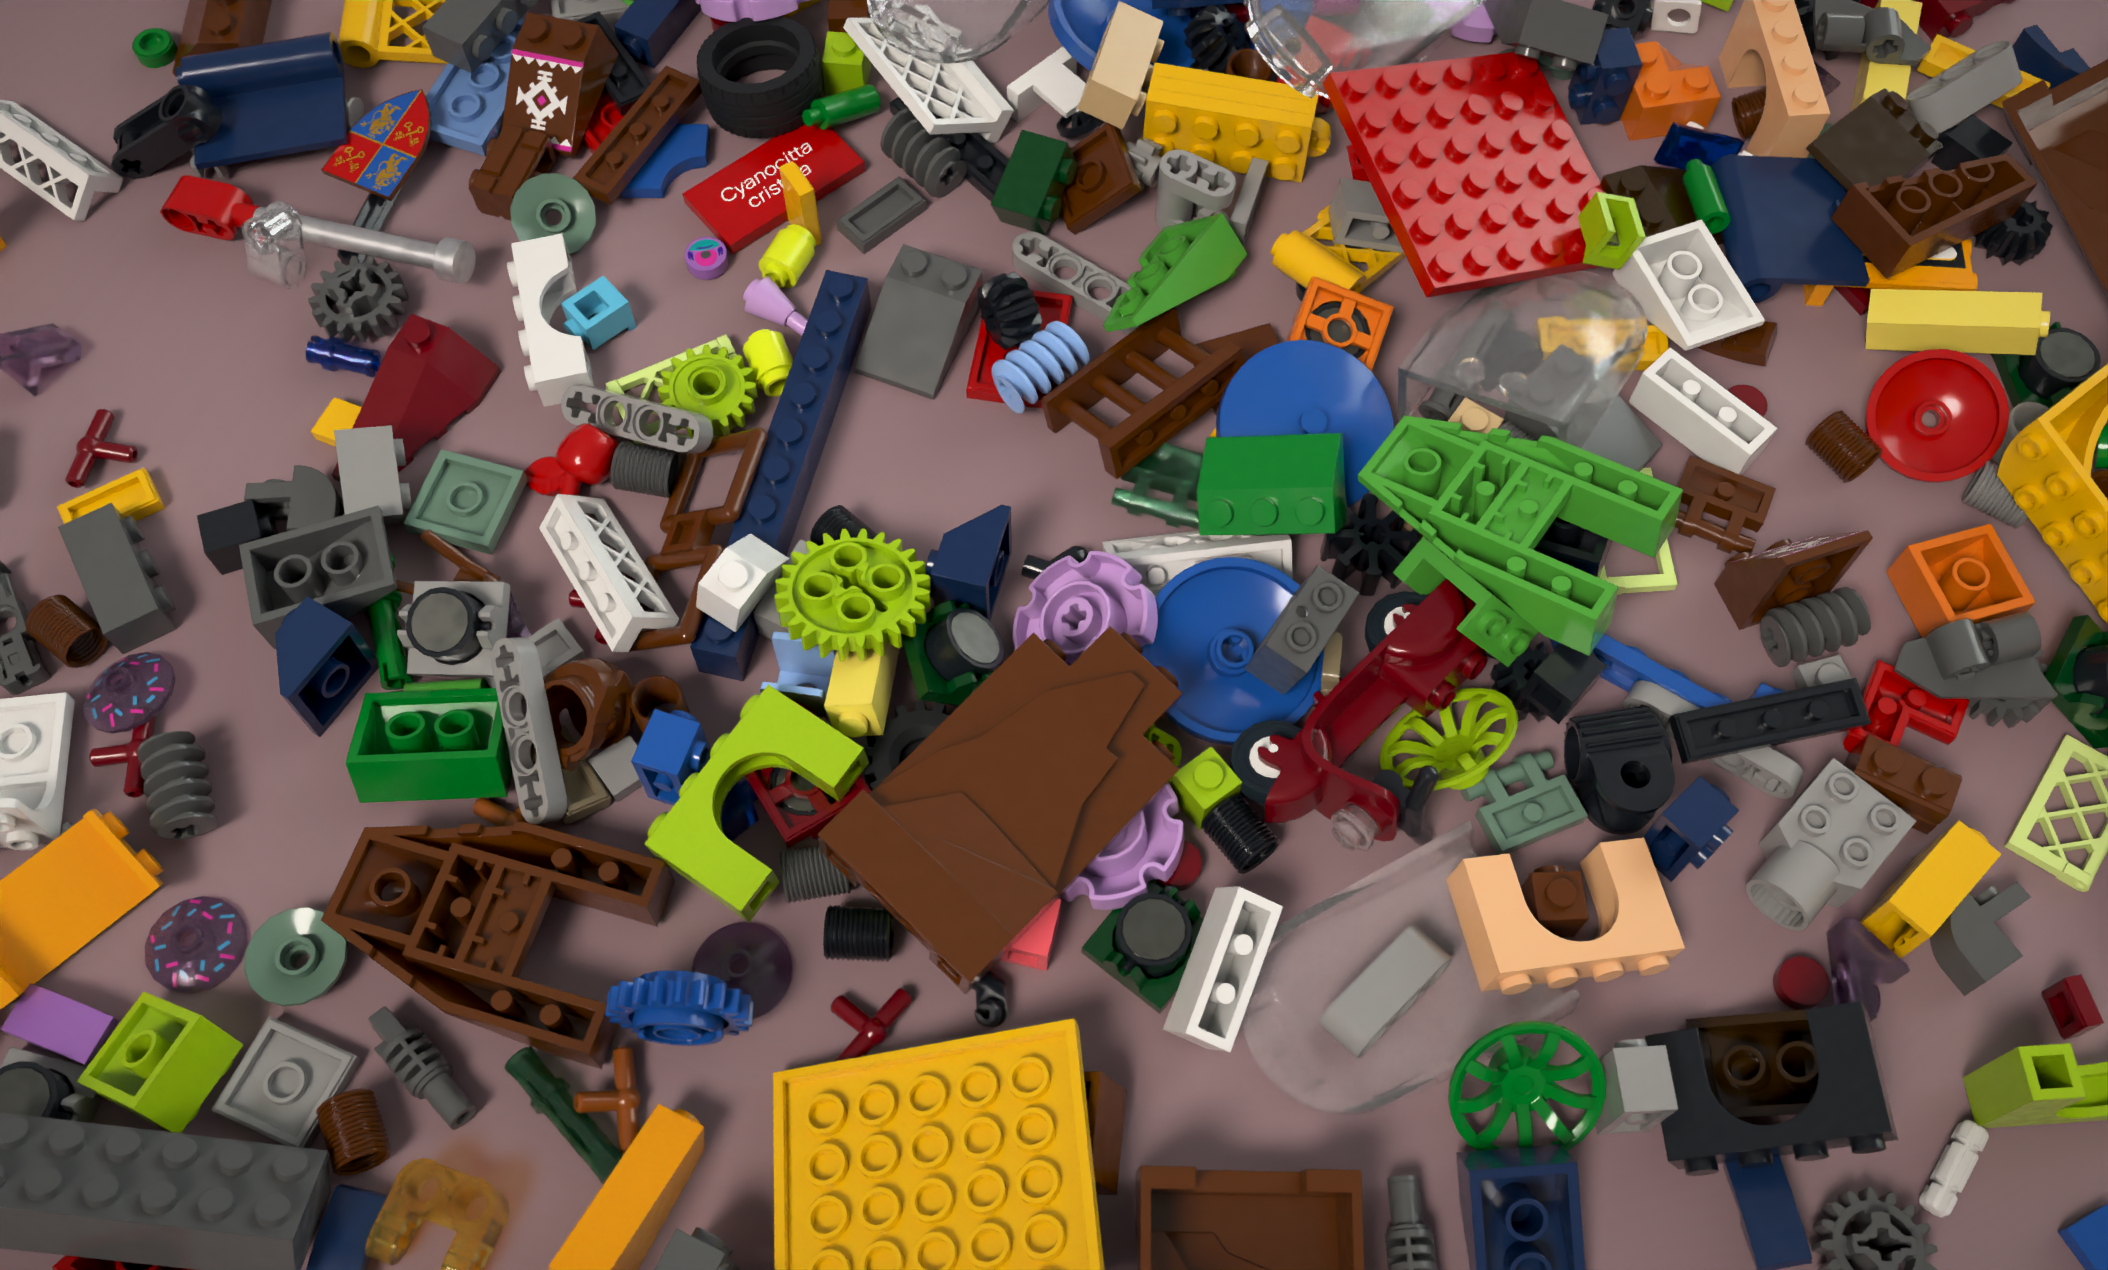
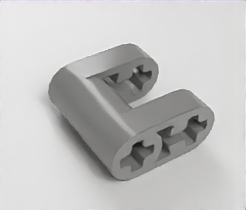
(1180, 194)

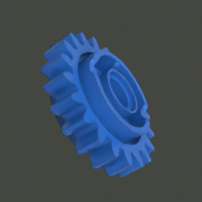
(679, 1008)

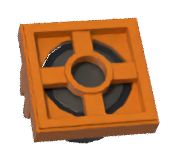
(1339, 322)

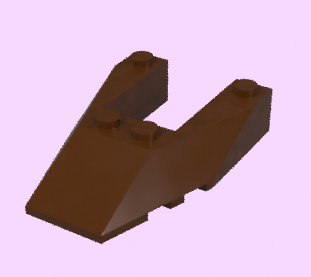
(463, 908)

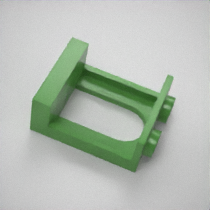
(1489, 623)

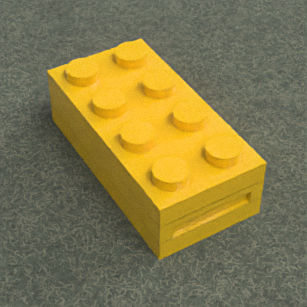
(1234, 120)

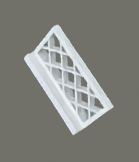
(957, 84)

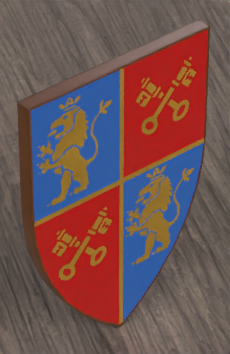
(384, 145)

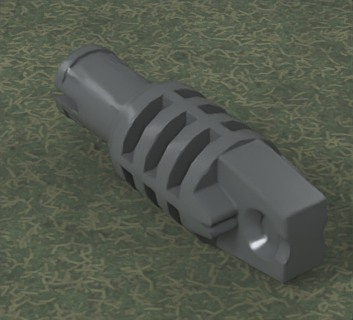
(421, 1067)
(1408, 1239)

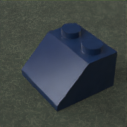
(972, 562)
(320, 663)

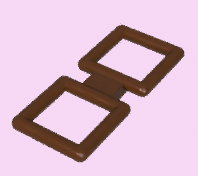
(691, 531)

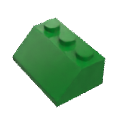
(1272, 485)
(429, 746)

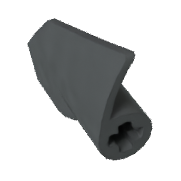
(1861, 29)
(1978, 660)

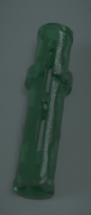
(552, 1097)

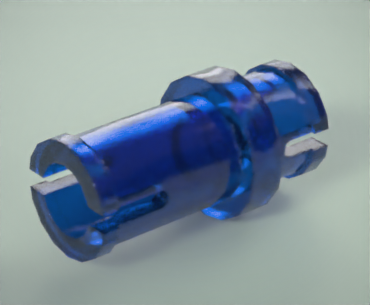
(336, 355)

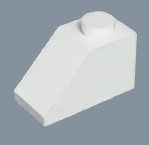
(739, 580)

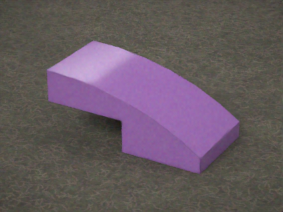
(59, 1024)

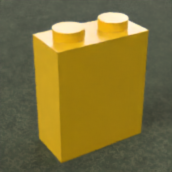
(1930, 888)

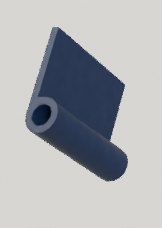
(271, 98)
(1785, 225)

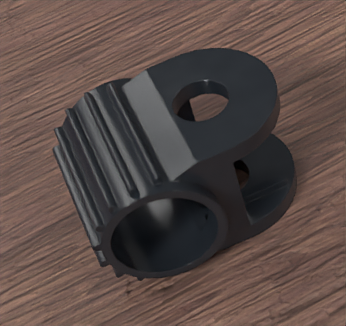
(1619, 767)

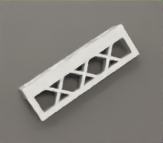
(62, 159)
(1166, 555)
(596, 567)

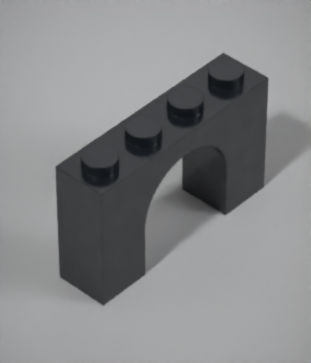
(1845, 1111)

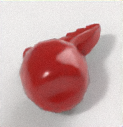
(580, 457)

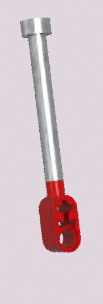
(221, 209)

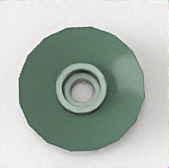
(558, 194)
(279, 944)

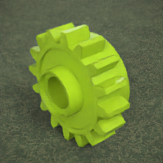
(716, 373)

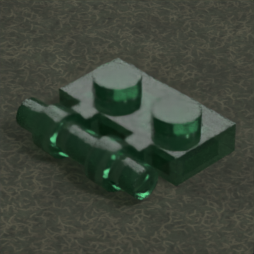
(1168, 471)

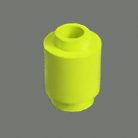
(788, 255)
(769, 359)

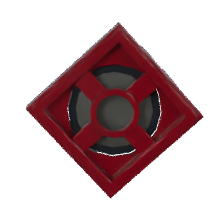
(796, 804)

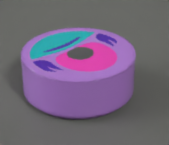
(706, 258)

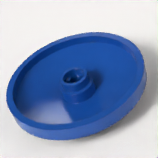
(1082, 23)
(1307, 391)
(1206, 636)

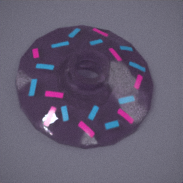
(129, 692)
(212, 955)

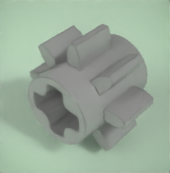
(1145, 161)

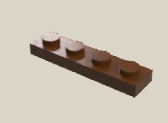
(638, 134)

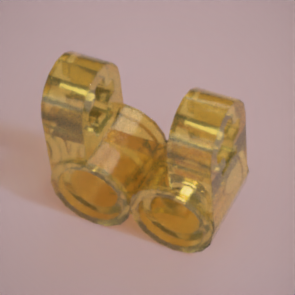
(404, 1213)

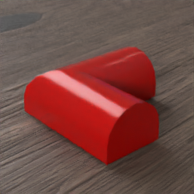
(1899, 704)

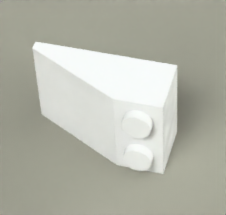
(1688, 287)

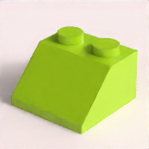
(161, 1062)

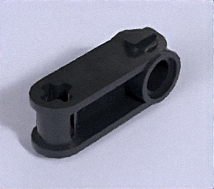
(164, 131)

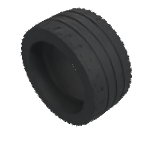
(752, 46)

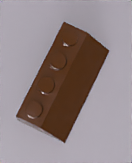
(221, 26)

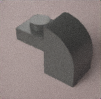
(300, 501)
(1969, 941)

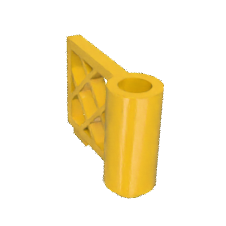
(369, 30)
(1302, 257)

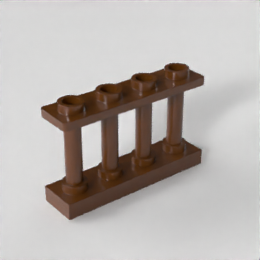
(1150, 422)

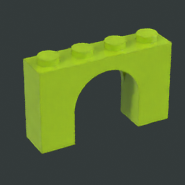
(769, 735)
(2037, 1088)

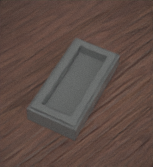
(881, 215)

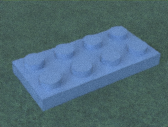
(470, 106)

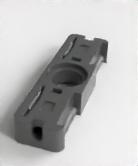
(19, 657)

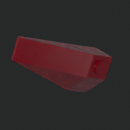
(425, 384)

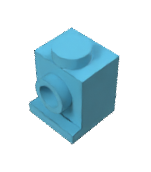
(597, 313)

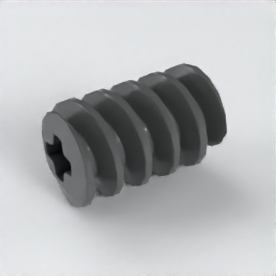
(922, 155)
(1814, 625)
(176, 786)

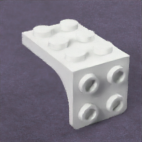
(33, 768)

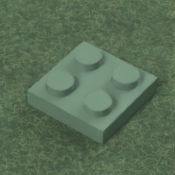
(466, 501)

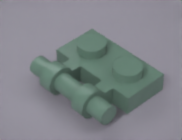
(1529, 814)

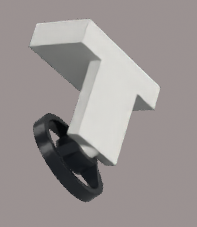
(1057, 84)

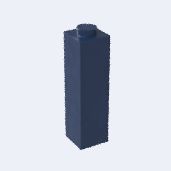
(653, 27)

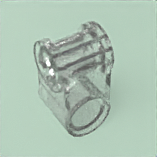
(276, 246)

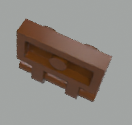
(1726, 496)

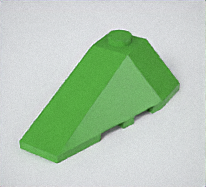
(1176, 268)

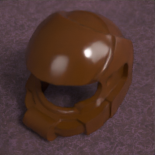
(597, 704)

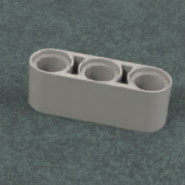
(1966, 86)
(1385, 991)

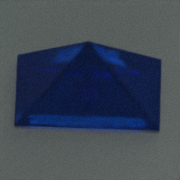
(1689, 143)

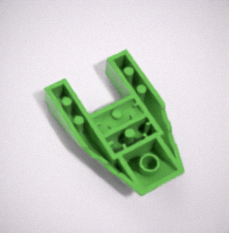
(1496, 497)

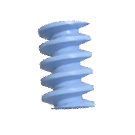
(1036, 362)

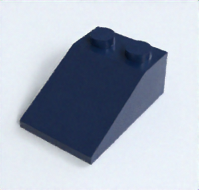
(1521, 1208)

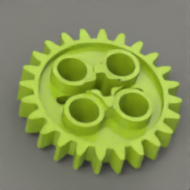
(852, 594)

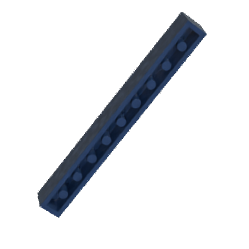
(792, 451)

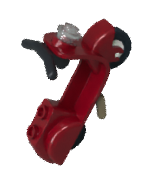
(1413, 661)

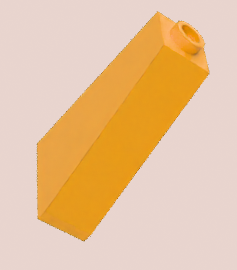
(636, 1196)

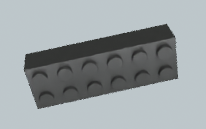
(157, 1196)

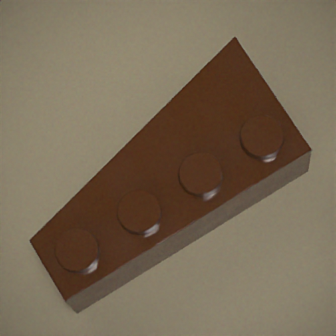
(1926, 214)

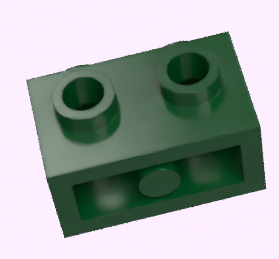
(1034, 182)

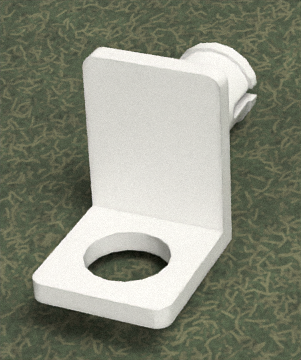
(1662, 22)

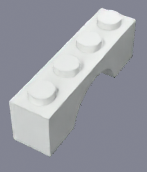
(545, 280)

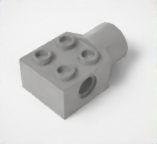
(1825, 847)

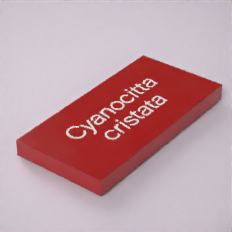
(748, 194)

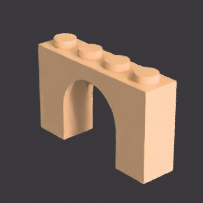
(1772, 50)
(1516, 951)

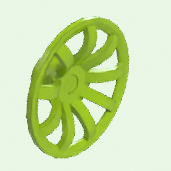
(1457, 752)

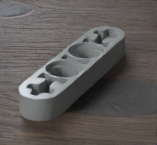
(1057, 256)
(636, 417)
(1761, 767)
(540, 799)

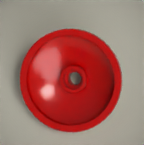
(1967, 408)

